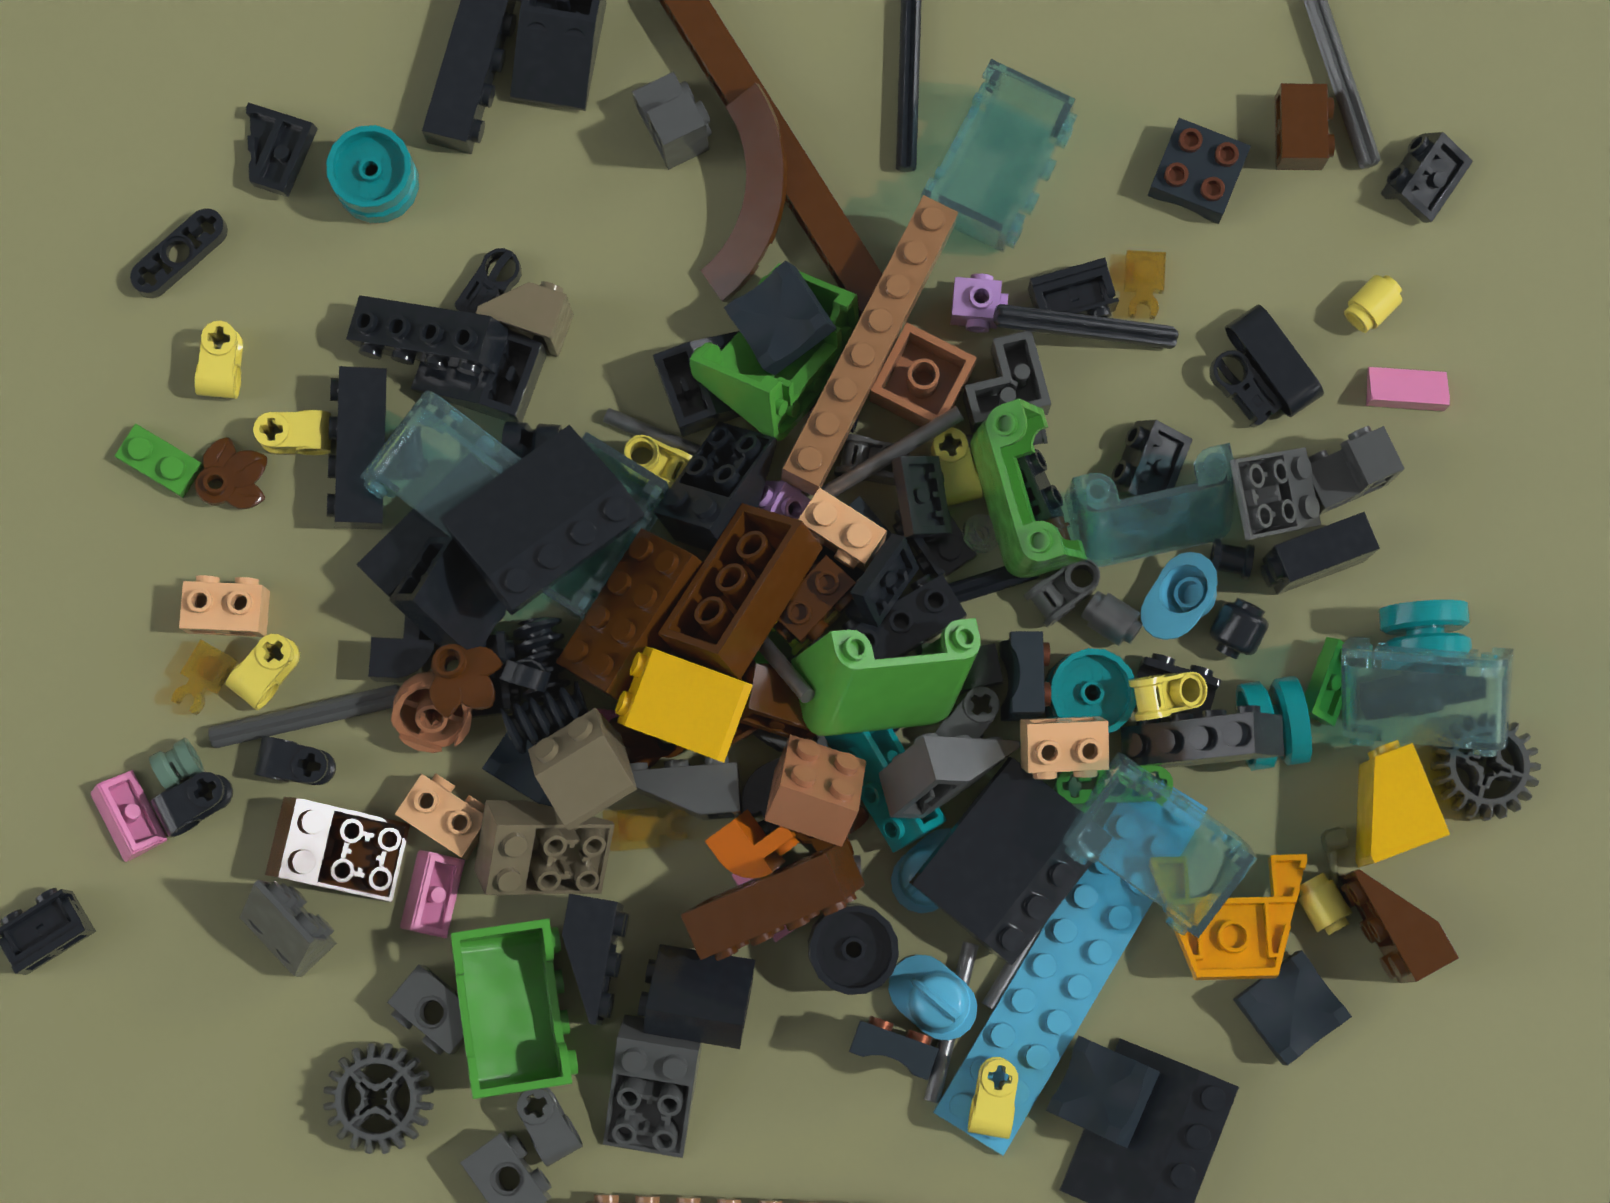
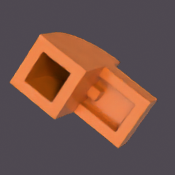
(747, 849)

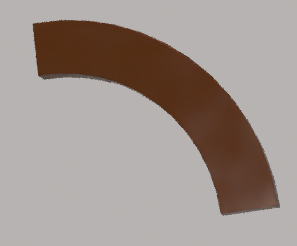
(763, 194)

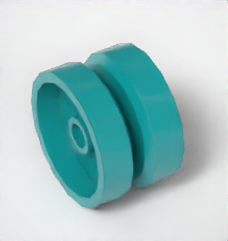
(372, 174)
(1427, 624)
(1107, 680)
(1284, 699)

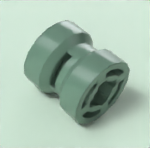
(176, 764)

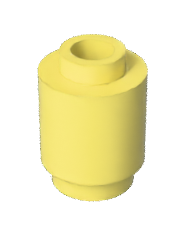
(1373, 303)
(1324, 904)

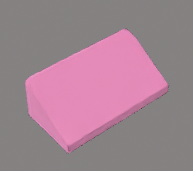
(1407, 389)
(128, 815)
(432, 894)

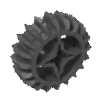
(1480, 782)
(365, 1085)

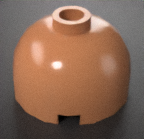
(419, 721)

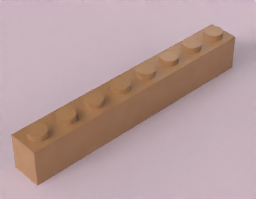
(869, 346)

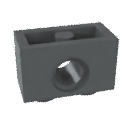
(410, 1003)
(489, 1160)

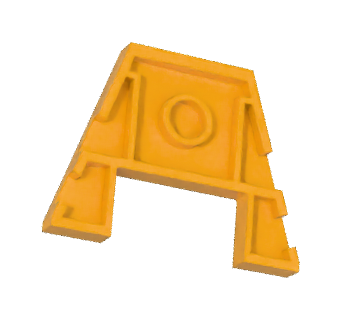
(1248, 932)

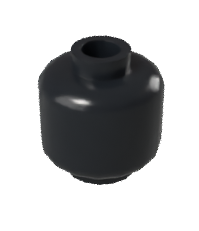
(1239, 628)

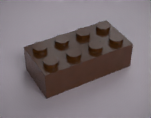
(740, 590)
(629, 613)
(767, 903)

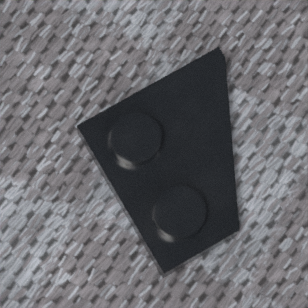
(277, 148)

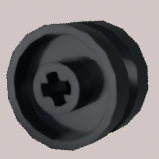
(877, 949)

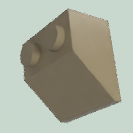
(533, 312)
(583, 768)

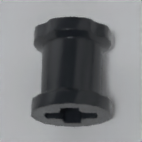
(1232, 558)

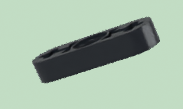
(179, 236)

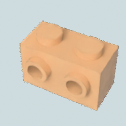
(843, 530)
(224, 607)
(1064, 746)
(443, 815)

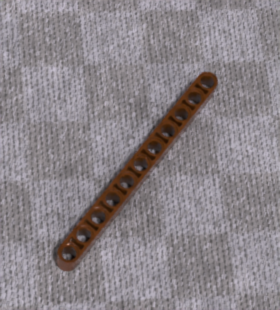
(806, 191)

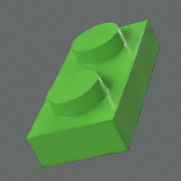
(159, 460)
(1324, 689)

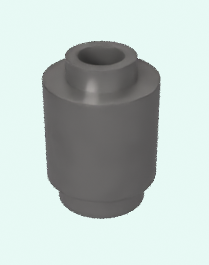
(1112, 618)

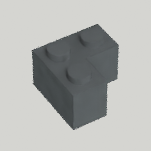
(673, 119)
(1017, 378)
(1359, 468)

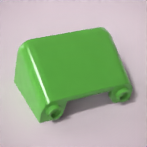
(782, 400)
(1024, 544)
(883, 694)

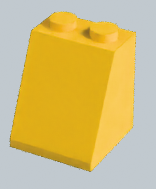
(683, 703)
(1394, 805)

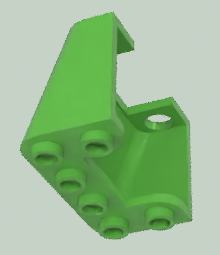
(512, 1008)

